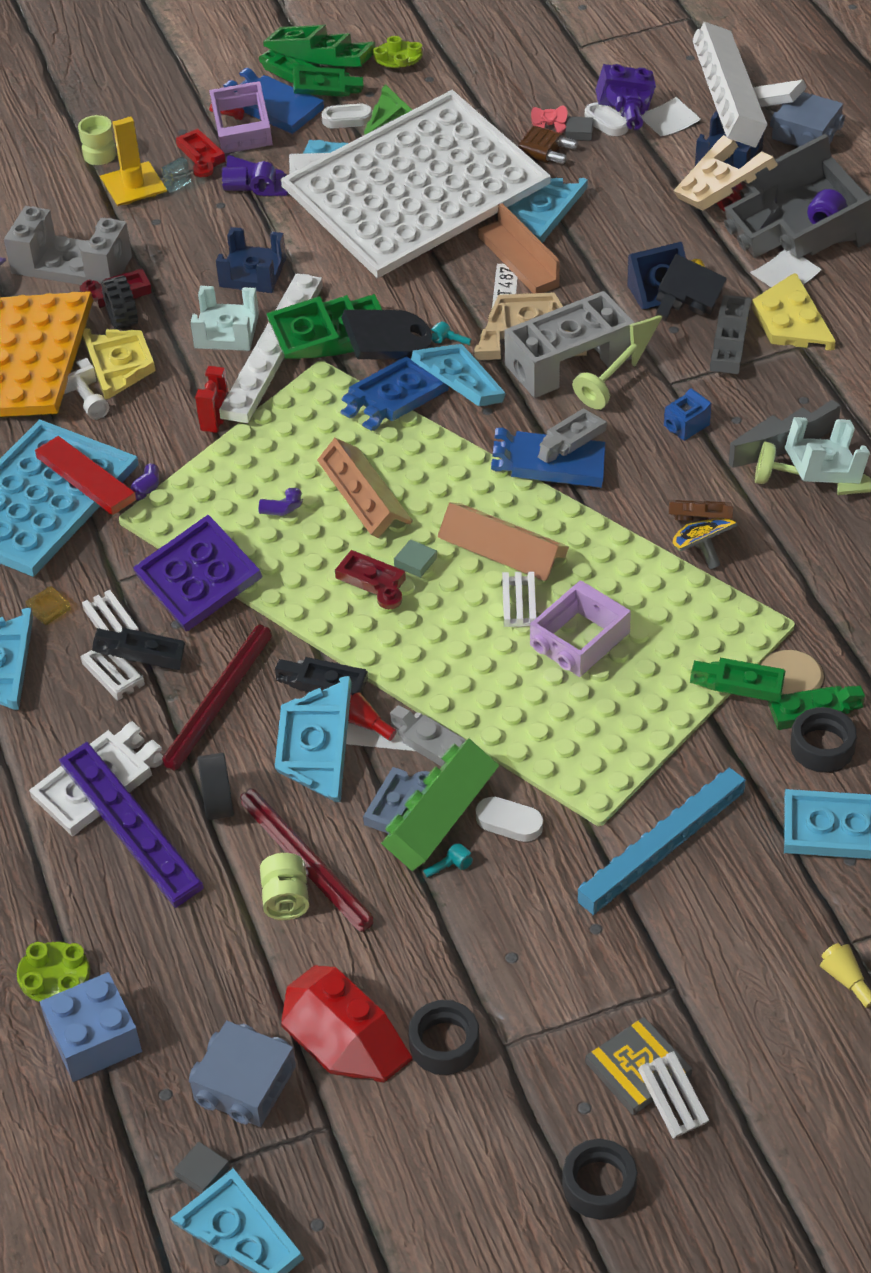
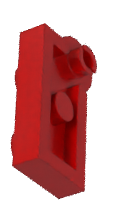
(201, 151)

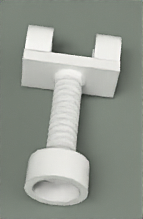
(94, 404)

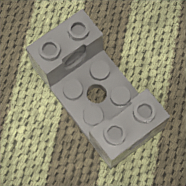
(40, 254)
(540, 343)

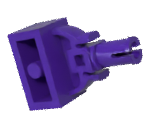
(626, 91)

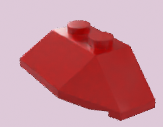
(342, 1026)

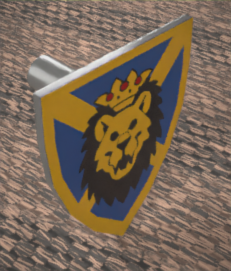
(700, 534)

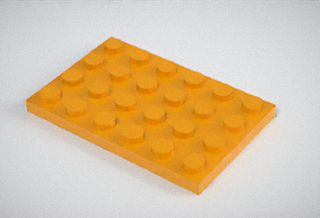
(39, 349)

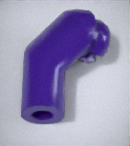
(147, 482)
(282, 507)

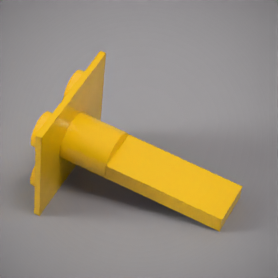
(134, 178)

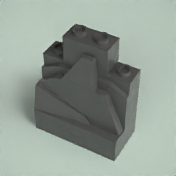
(778, 201)

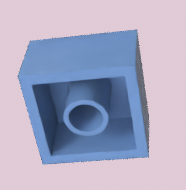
(90, 1026)

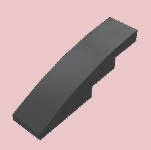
(730, 334)
(748, 446)

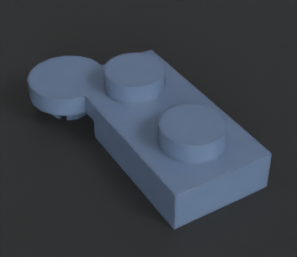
(392, 797)

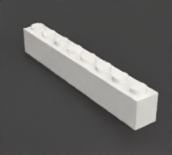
(729, 84)

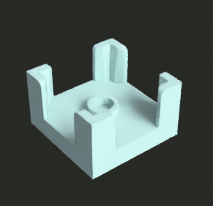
(225, 324)
(826, 459)

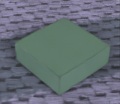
(415, 558)

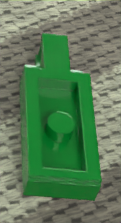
(325, 81)
(740, 678)
(832, 697)

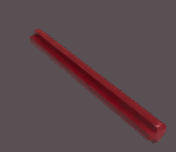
(216, 697)
(315, 868)

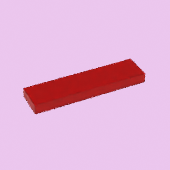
(85, 475)

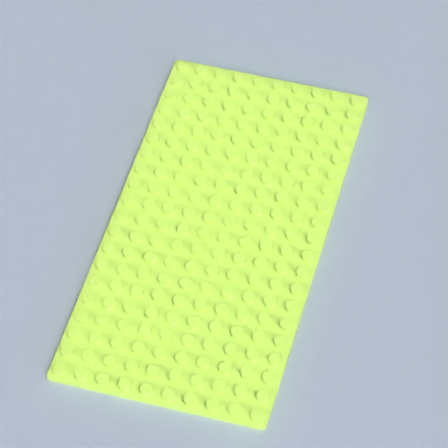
(447, 643)

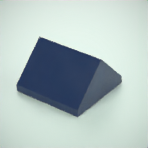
(647, 271)

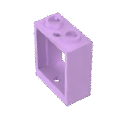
(245, 135)
(585, 601)

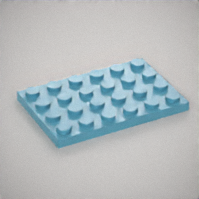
(39, 505)

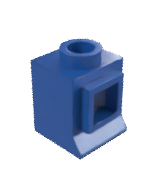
(687, 415)

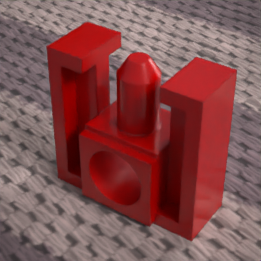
(211, 399)

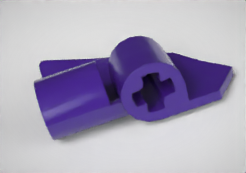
(249, 176)

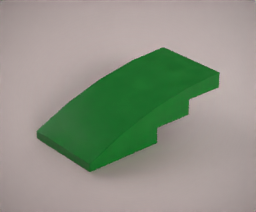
(316, 46)
(316, 327)

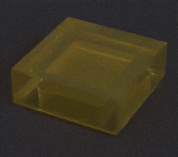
(48, 605)

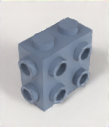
(807, 119)
(242, 1073)

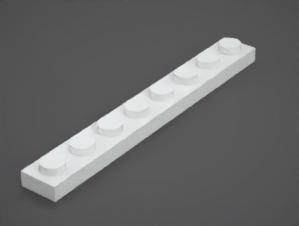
(265, 357)

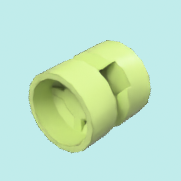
(97, 140)
(284, 886)

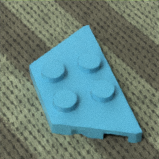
(548, 206)
(13, 656)
(314, 739)

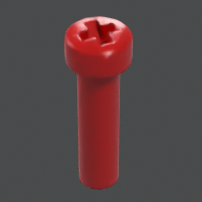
(237, 113)

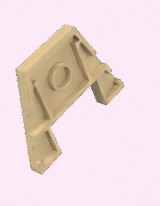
(713, 179)
(511, 311)

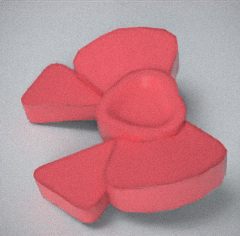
(550, 116)

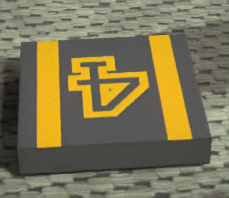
(621, 1056)

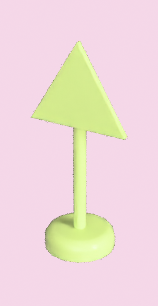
(592, 389)
(766, 464)

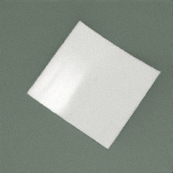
(670, 117)
(783, 266)

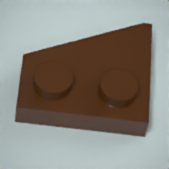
(710, 509)

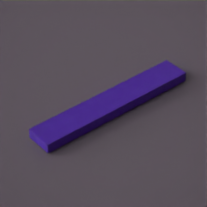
(131, 824)

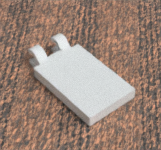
(68, 804)

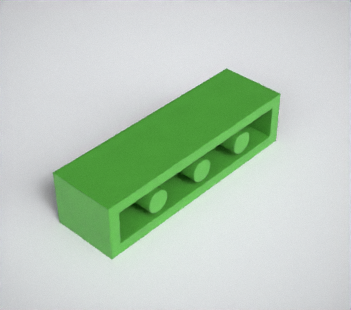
(440, 803)

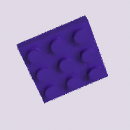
(197, 572)

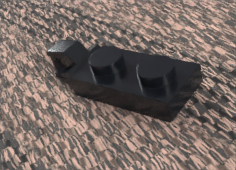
(140, 647)
(316, 673)

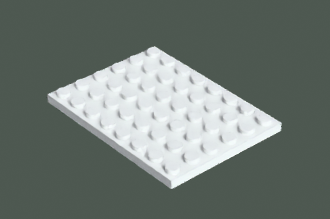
(415, 182)

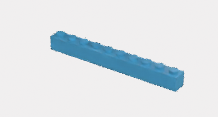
(660, 841)

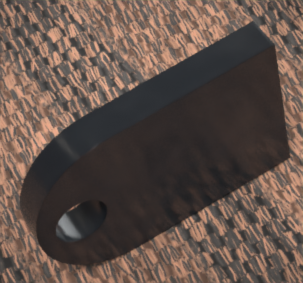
(385, 333)

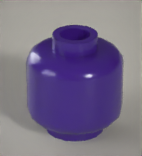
(825, 204)

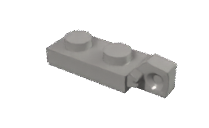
(570, 434)
(424, 734)

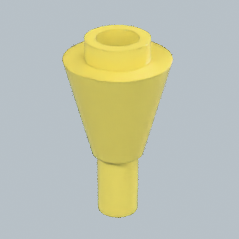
(842, 965)

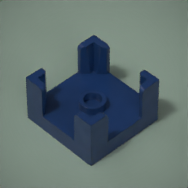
(741, 155)
(251, 265)

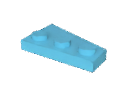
(461, 372)
(239, 1227)

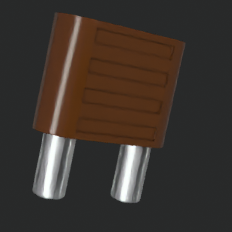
(544, 143)

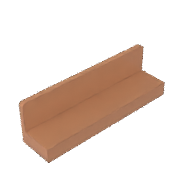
(522, 252)
(362, 487)
(500, 540)

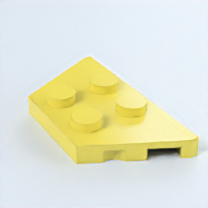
(791, 316)
(118, 359)

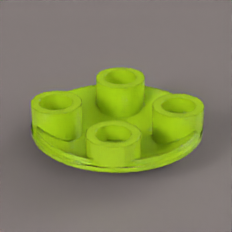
(398, 52)
(51, 969)

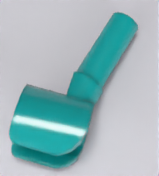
(443, 331)
(456, 855)

